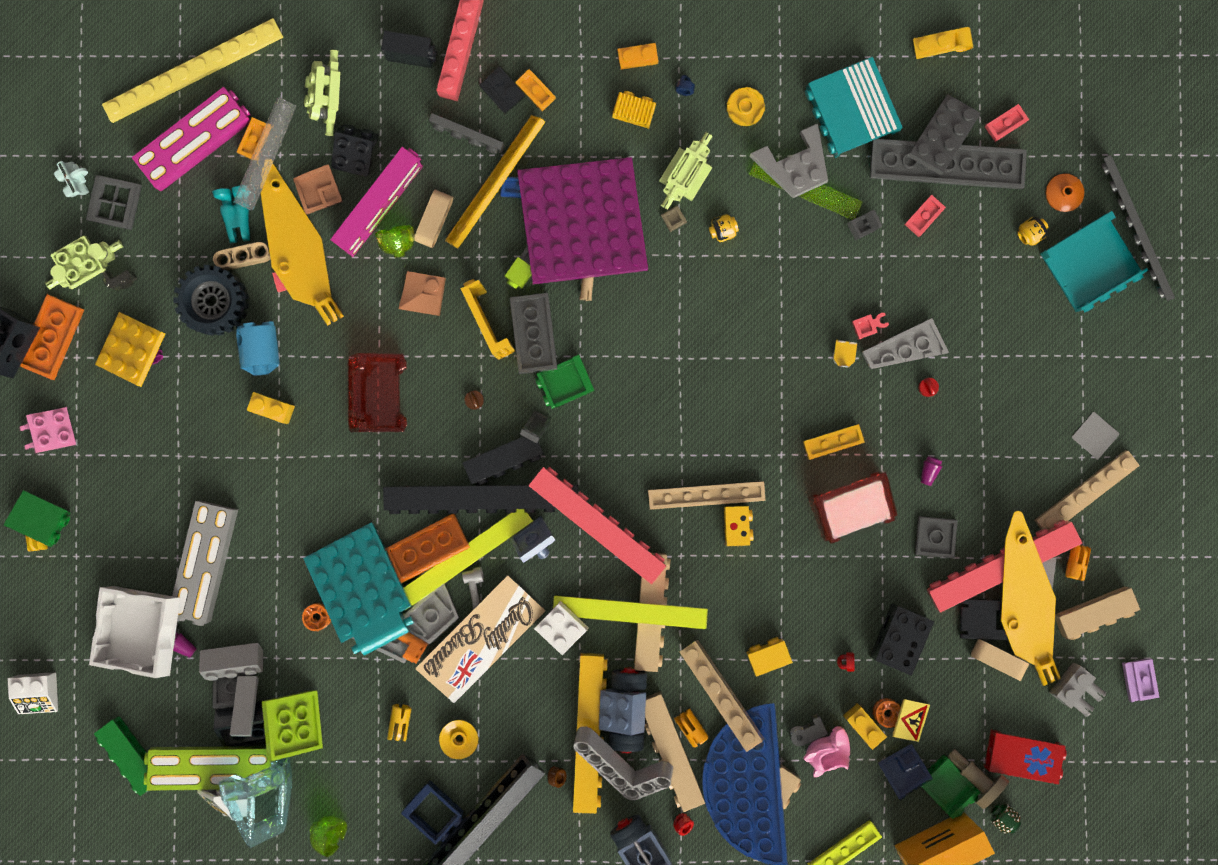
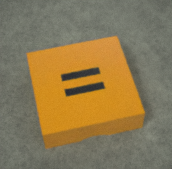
(946, 843)

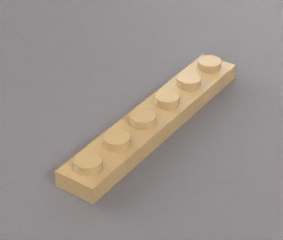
(1088, 490)
(706, 495)

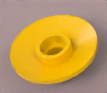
(454, 748)

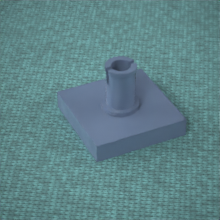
(533, 540)

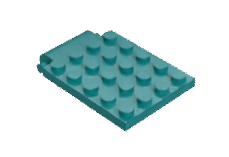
(361, 590)

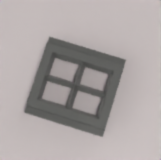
(131, 205)

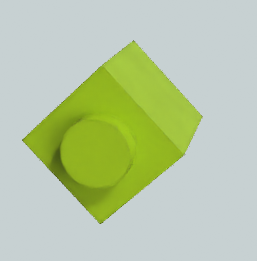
(518, 274)

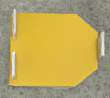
(844, 353)

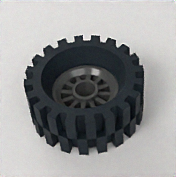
(196, 285)

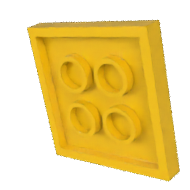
(130, 349)

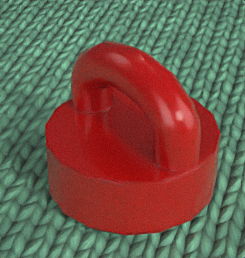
(928, 387)
(849, 656)
(683, 824)

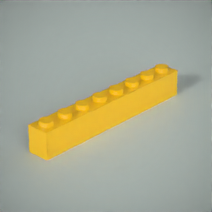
(590, 686)

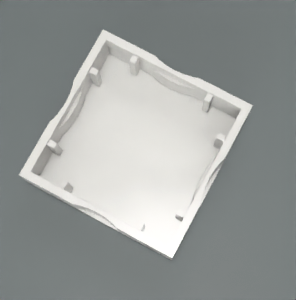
(134, 631)

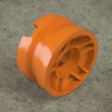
(312, 623)
(879, 709)

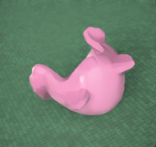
(829, 752)

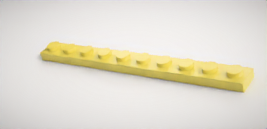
(192, 70)

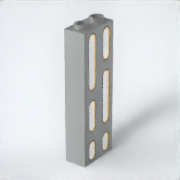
(203, 561)

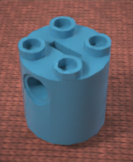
(257, 348)

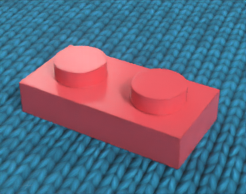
(1006, 123)
(925, 215)

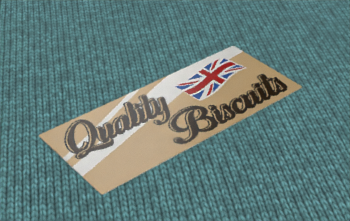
(480, 639)

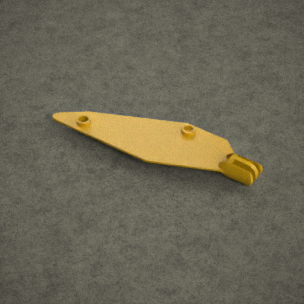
(296, 248)
(1028, 601)

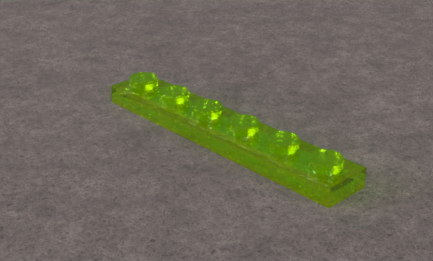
(822, 195)

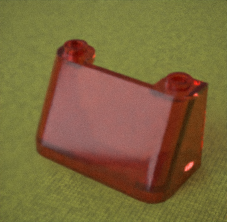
(375, 393)
(854, 506)

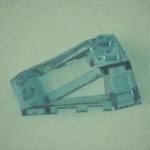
(250, 787)

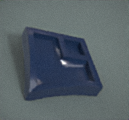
(905, 771)

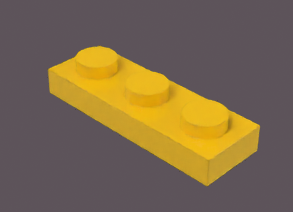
(833, 442)

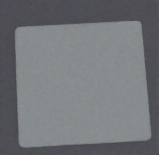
(1095, 435)

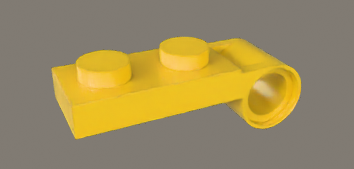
(943, 42)

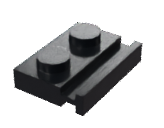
(502, 90)

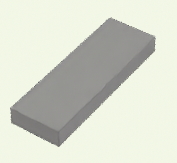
(244, 706)

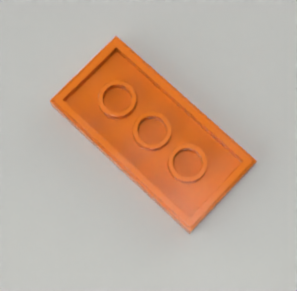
(57, 327)
(427, 548)

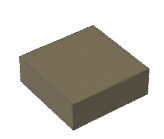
(673, 218)

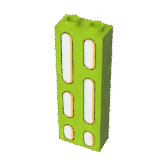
(201, 766)

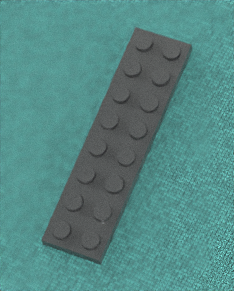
(968, 167)
(1134, 221)

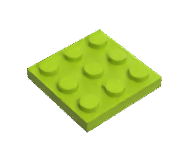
(292, 725)

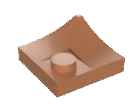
(317, 189)
(422, 293)

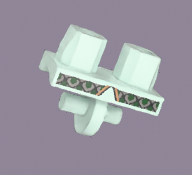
(74, 178)

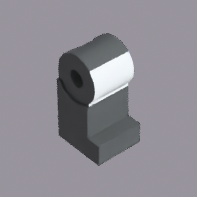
(808, 733)

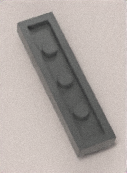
(473, 137)

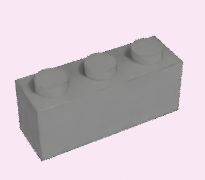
(231, 661)

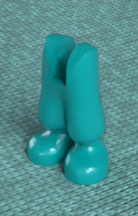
(233, 215)

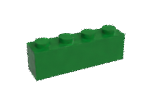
(125, 752)

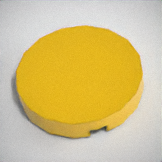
(745, 106)

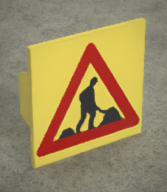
(911, 720)

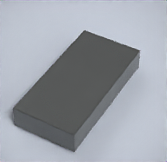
(535, 426)

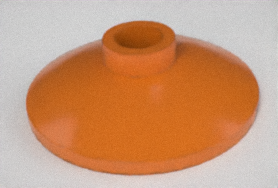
(1056, 192)

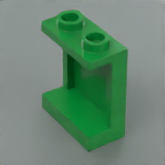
(565, 383)
(37, 519)
(950, 788)

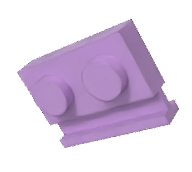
(1140, 680)

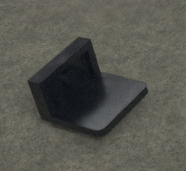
(353, 149)

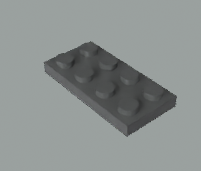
(944, 134)
(533, 333)

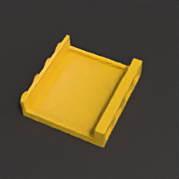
(472, 290)

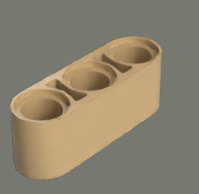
(433, 218)
(234, 253)
(999, 659)

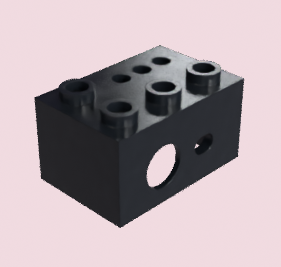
(15, 340)
(902, 640)

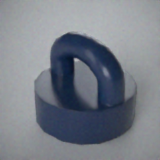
(685, 86)

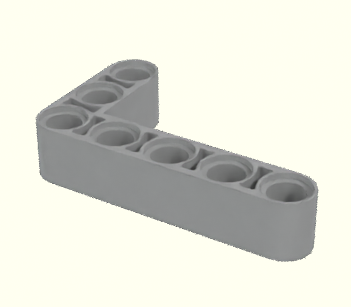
(617, 771)

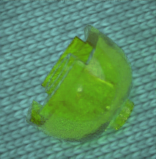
(396, 240)
(326, 834)

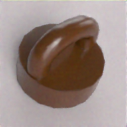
(474, 400)
(556, 776)

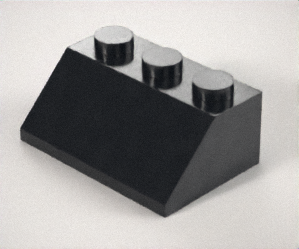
(222, 728)

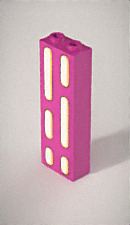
(192, 138)
(377, 201)

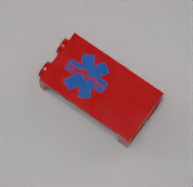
(1025, 757)

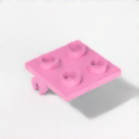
(49, 430)

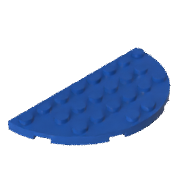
(746, 790)

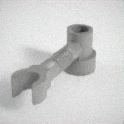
(473, 577)

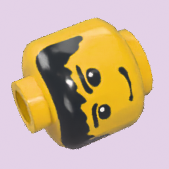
(723, 228)
(1033, 231)

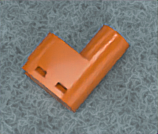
(415, 647)

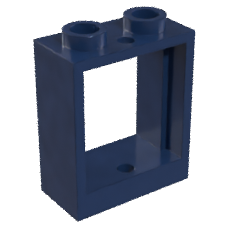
(419, 823)

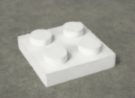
(561, 628)

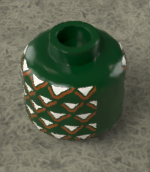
(1005, 818)

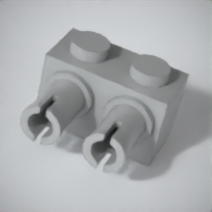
(1073, 686)

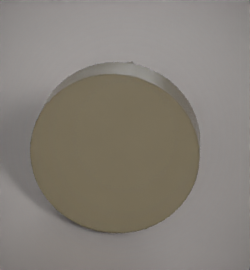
(989, 789)

